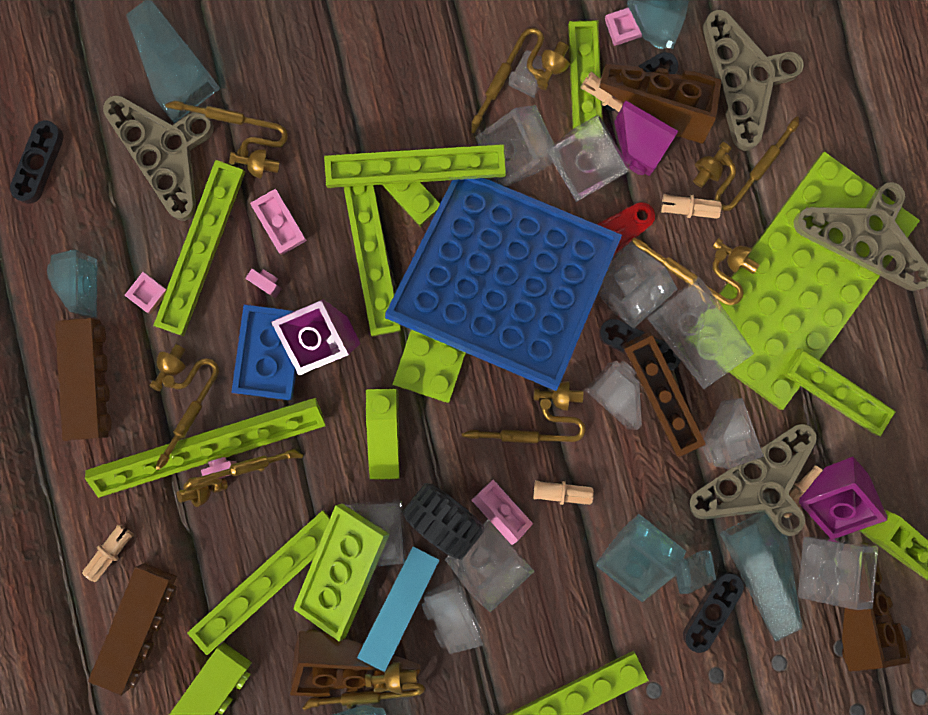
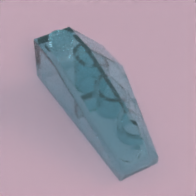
(168, 61)
(767, 570)

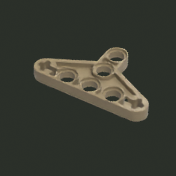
(744, 59)
(154, 138)
(856, 228)
(749, 492)

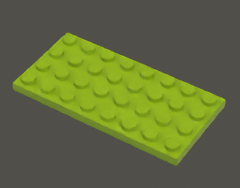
(801, 288)

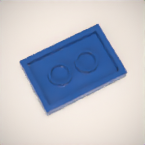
(261, 359)

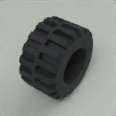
(443, 521)

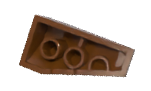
(681, 101)
(871, 636)
(331, 664)

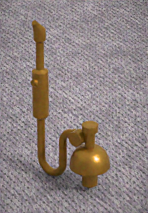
(552, 62)
(256, 161)
(711, 167)
(737, 258)
(171, 366)
(560, 399)
(200, 488)
(393, 680)

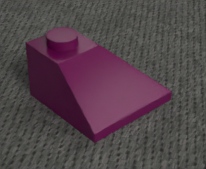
(642, 138)
(316, 335)
(843, 499)

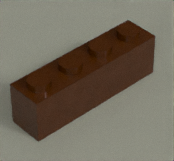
(82, 379)
(663, 394)
(133, 628)

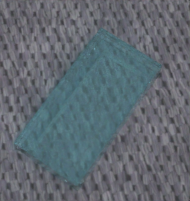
(695, 571)

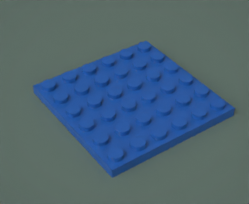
(505, 279)

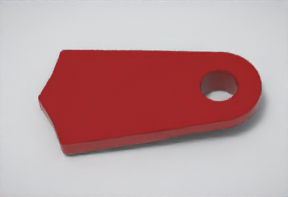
(629, 224)

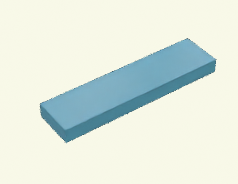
(398, 609)

